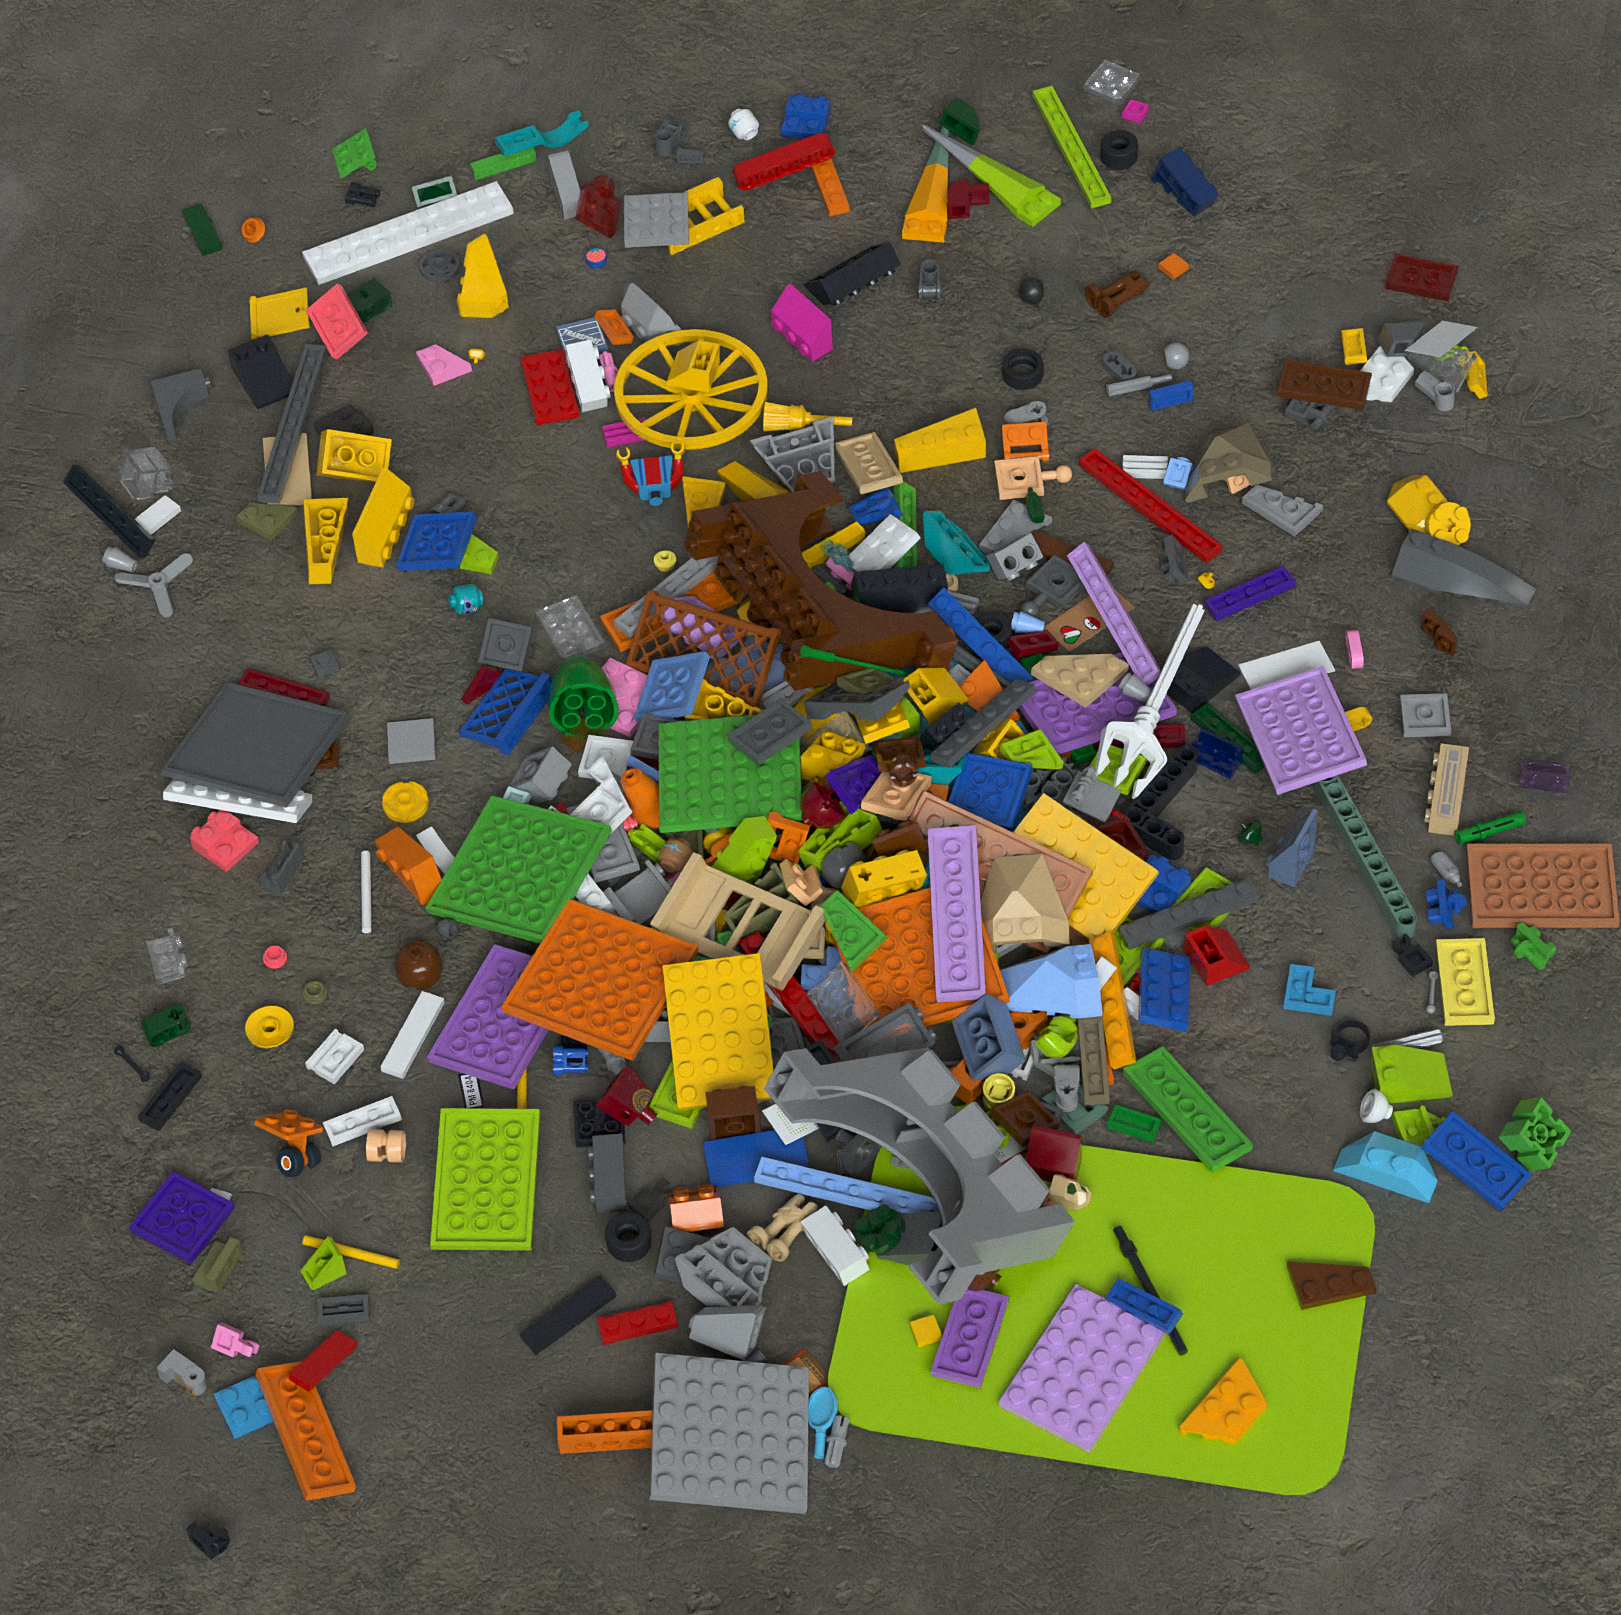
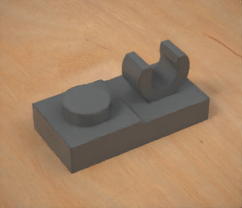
(1176, 567)

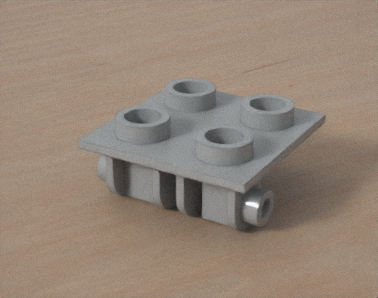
(1091, 795)

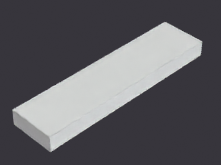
(412, 1035)

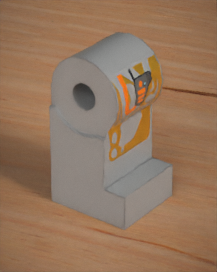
(184, 1372)

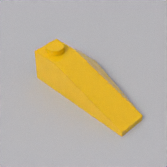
(483, 287)

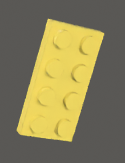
(1464, 982)

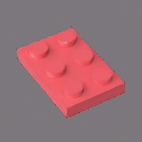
(337, 321)

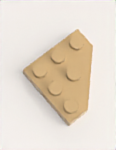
(1080, 676)

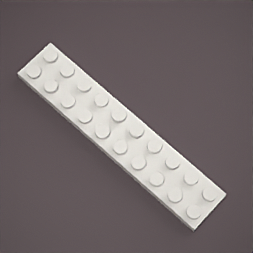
(407, 232)

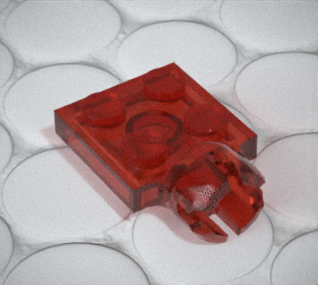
(598, 206)

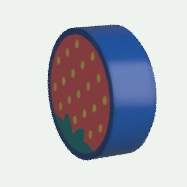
(596, 257)

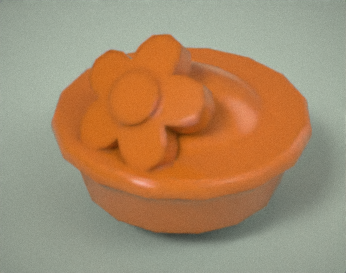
(253, 229)

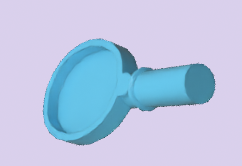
(821, 1413)

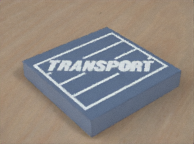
(582, 331)

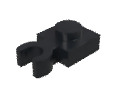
(1412, 958)

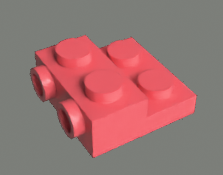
(223, 840)

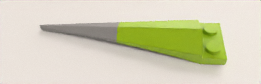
(1019, 193)

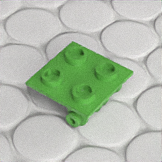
(354, 153)

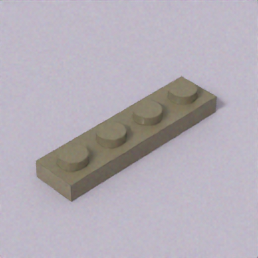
(1093, 1060)

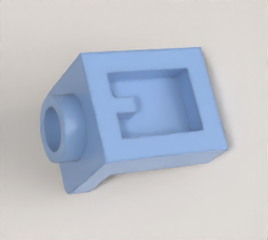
(1178, 473)

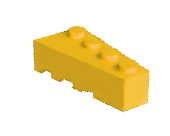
(942, 443)
(324, 532)
(715, 703)

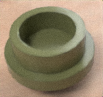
(314, 992)

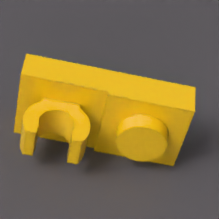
(1477, 377)

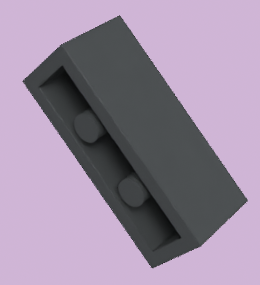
(608, 1173)

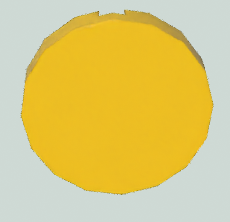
(405, 802)

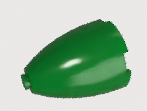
(578, 683)

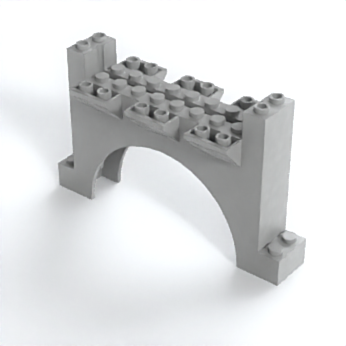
(906, 1107)

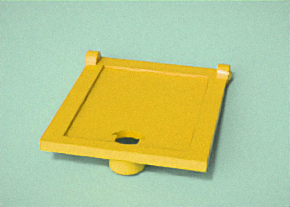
(278, 314)

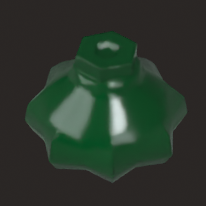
(1251, 833)

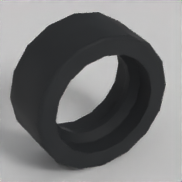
(1020, 381)

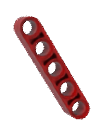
(783, 161)

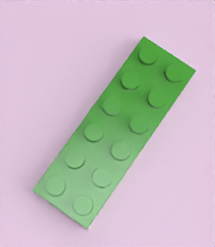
(1187, 1109)

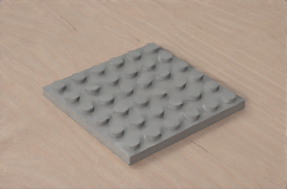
(729, 1433)

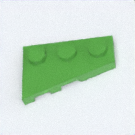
(851, 929)

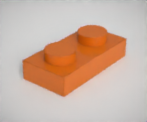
(614, 327)

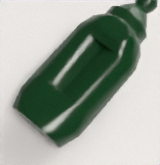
(1034, 506)

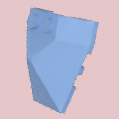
(1055, 983)

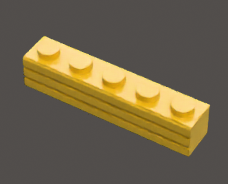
(848, 537)

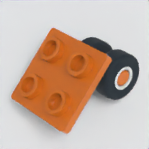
(295, 1130)

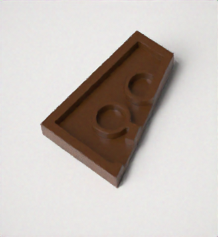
(1329, 1283)

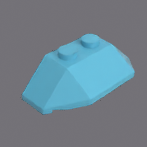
(1389, 1165)

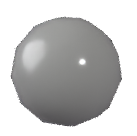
(1176, 356)

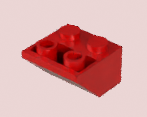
(1214, 954)

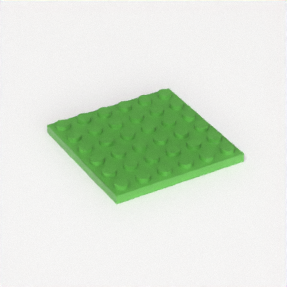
(715, 784)
(518, 869)

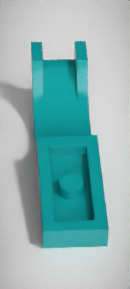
(531, 137)

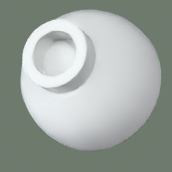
(1375, 1107)

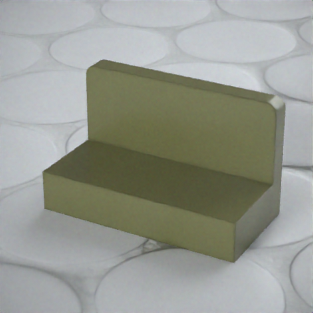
(218, 1265)

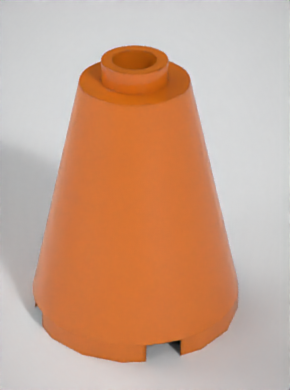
(642, 797)

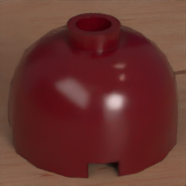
(820, 808)

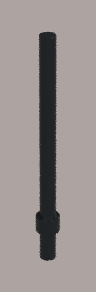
(1129, 1251)

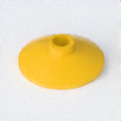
(269, 1019)

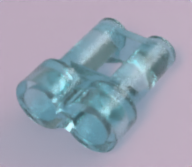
(837, 553)

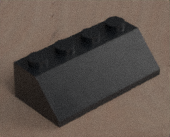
(853, 274)
(899, 588)

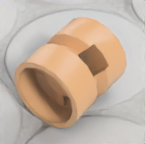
(383, 1145)

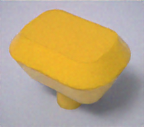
(476, 354)
(1207, 580)

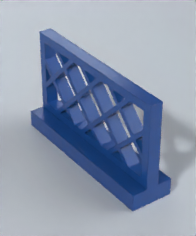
(522, 714)

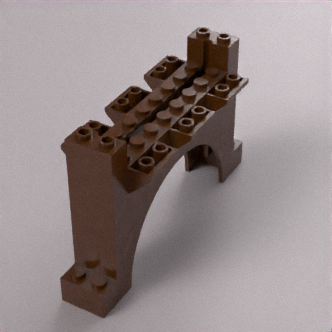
(762, 557)

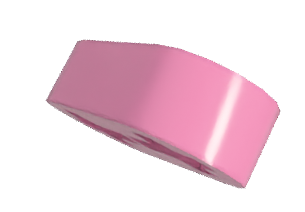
(1354, 649)

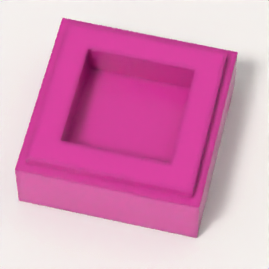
(1135, 111)

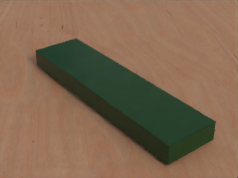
(1213, 721)

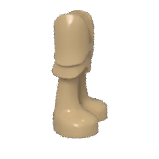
(785, 1217)

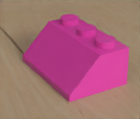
(802, 323)

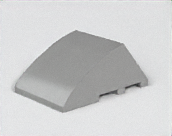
(800, 452)
(725, 1270)

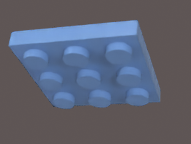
(672, 686)

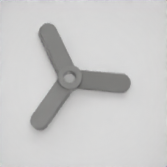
(159, 582)

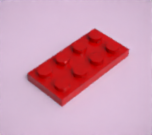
(549, 387)

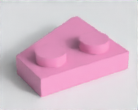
(441, 364)

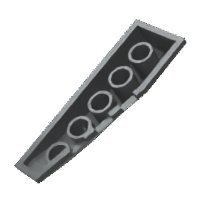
(1450, 568)

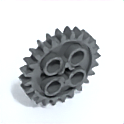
(1055, 788)

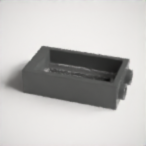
(892, 1034)

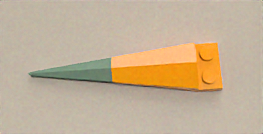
(928, 208)

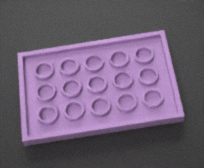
(1300, 730)
(1081, 1368)

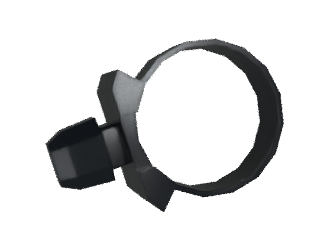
(1343, 1046)

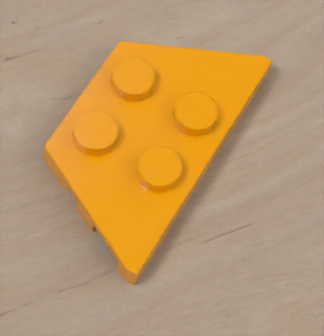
(1228, 1407)

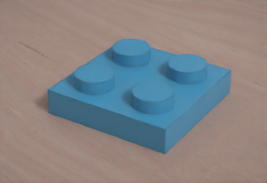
(244, 1407)

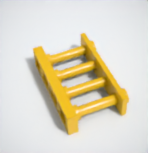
(703, 195)

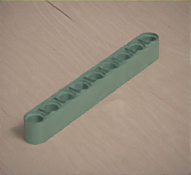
(1367, 856)

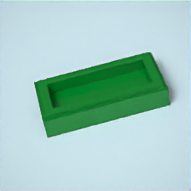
(1134, 1123)

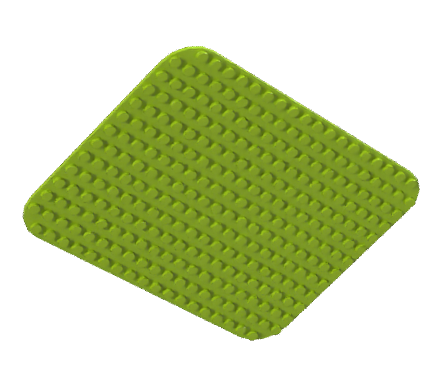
(1213, 1251)

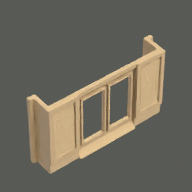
(699, 898)

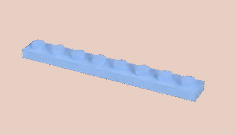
(840, 1188)

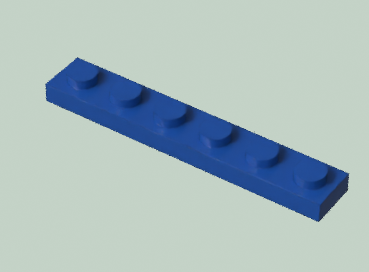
(978, 637)

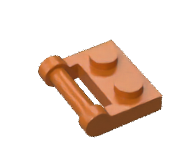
(1025, 435)
(792, 838)

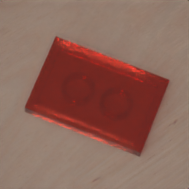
(1421, 277)

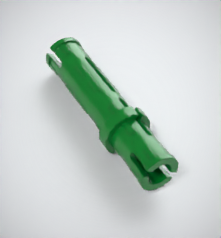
(1465, 835)

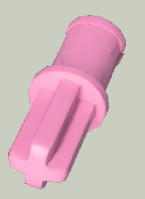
(609, 369)

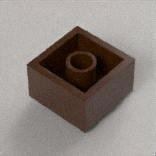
(732, 1112)

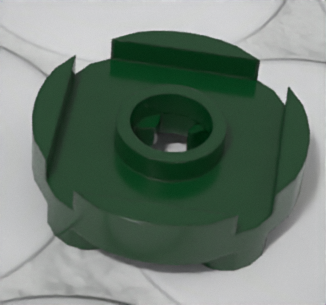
(867, 1227)

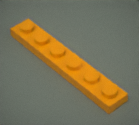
(1114, 1005)

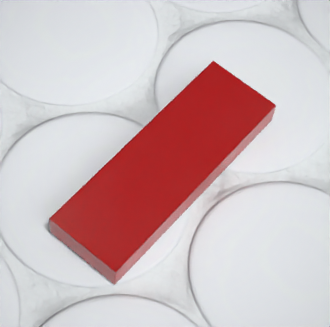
(323, 1360)

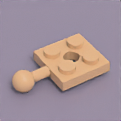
(1033, 477)

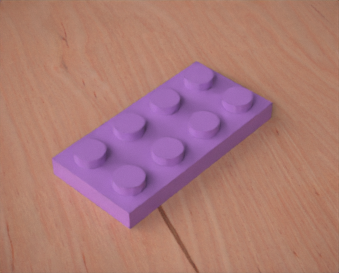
(970, 1337)

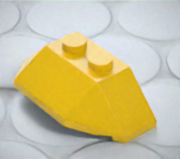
(1413, 501)

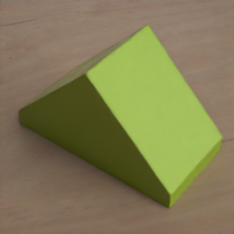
(324, 1265)

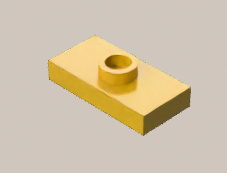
(1354, 346)

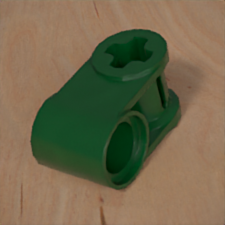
(164, 1027)

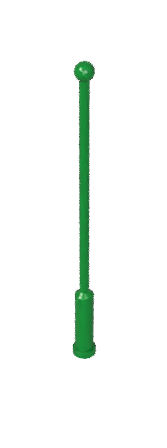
(806, 652)

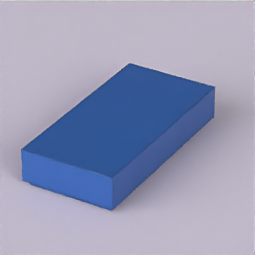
(1170, 395)

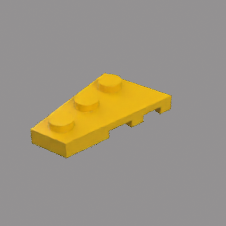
(702, 494)

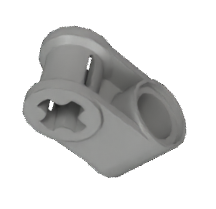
(1026, 414)
(1066, 1083)

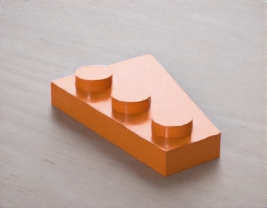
(982, 688)

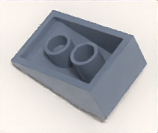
(1294, 850)

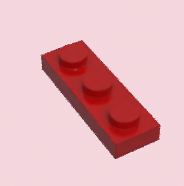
(637, 1322)

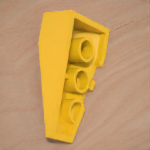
(748, 483)

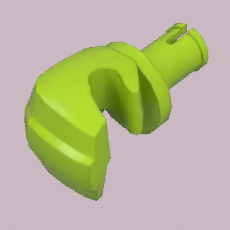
(1058, 1037)

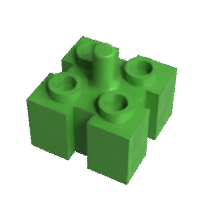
(1534, 1134)

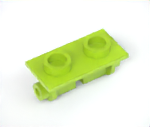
(647, 841)

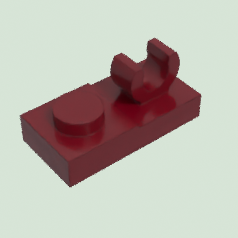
(1032, 643)

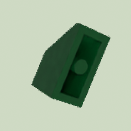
(961, 120)

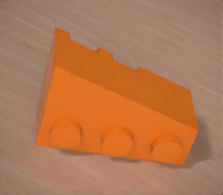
(409, 863)

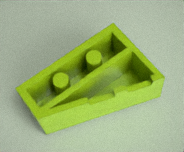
(855, 828)

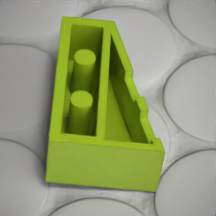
(747, 849)

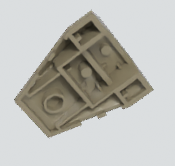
(1227, 455)

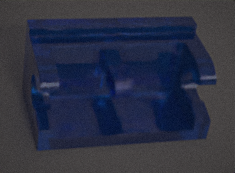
(1218, 753)

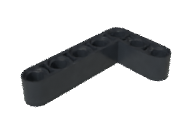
(1154, 799)

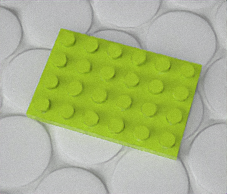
(485, 1179)

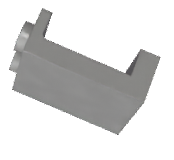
(641, 896)

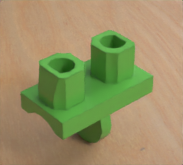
(1530, 945)

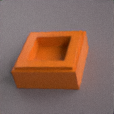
(1173, 266)

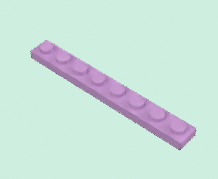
(1114, 614)

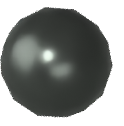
(1031, 290)

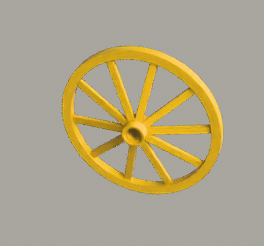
(690, 399)

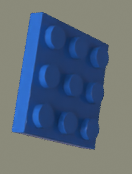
(436, 541)
(991, 788)

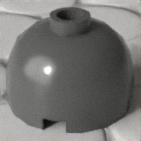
(838, 862)

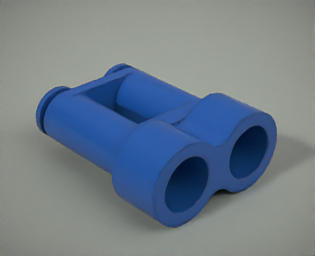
(560, 1060)

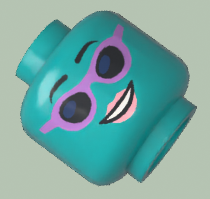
(465, 599)

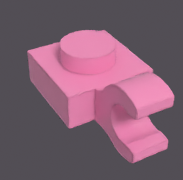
(230, 1341)

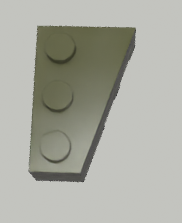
(765, 916)

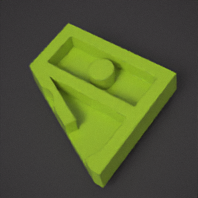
(1032, 750)

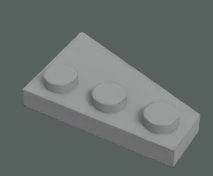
(1283, 511)
(1010, 526)

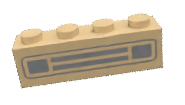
(1448, 789)

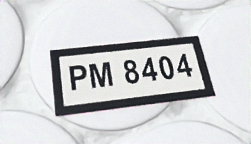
(471, 1091)

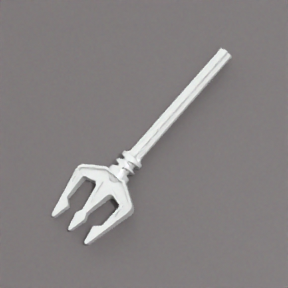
(1138, 734)

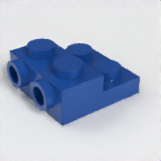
(805, 116)
(1166, 887)

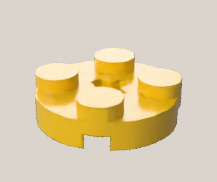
(1458, 517)

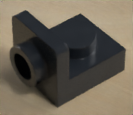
(206, 1542)

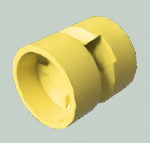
(997, 1090)

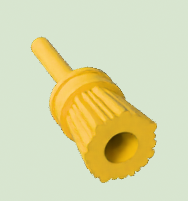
(794, 418)

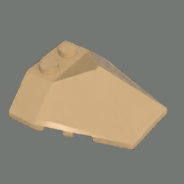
(1023, 903)

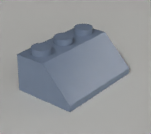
(776, 672)
(988, 1038)

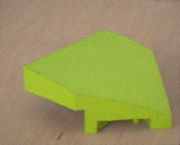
(1415, 1125)

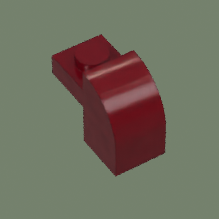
(962, 196)

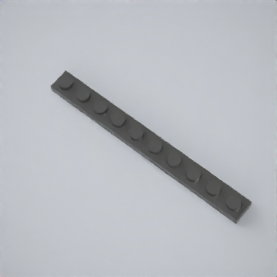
(292, 424)

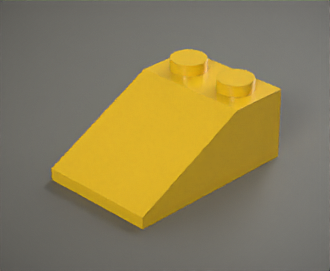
(352, 456)

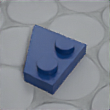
(876, 507)

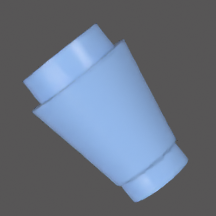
(1026, 623)

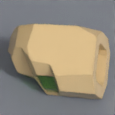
(1069, 1192)

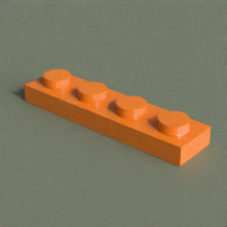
(830, 188)

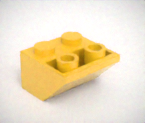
(695, 366)
(933, 692)
(828, 753)

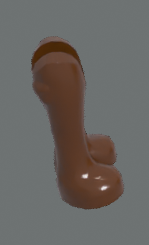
(1104, 299)

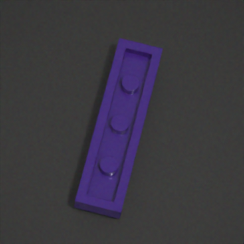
(1249, 593)

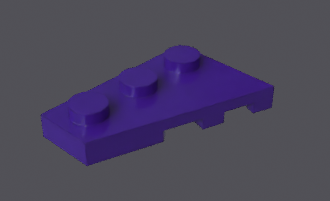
(854, 781)

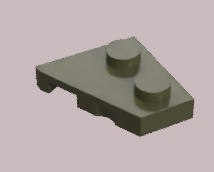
(266, 518)

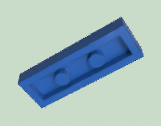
(1144, 1306)

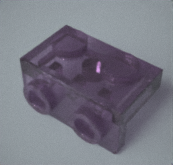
(1544, 776)

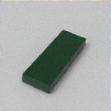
(202, 229)

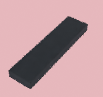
(567, 1315)

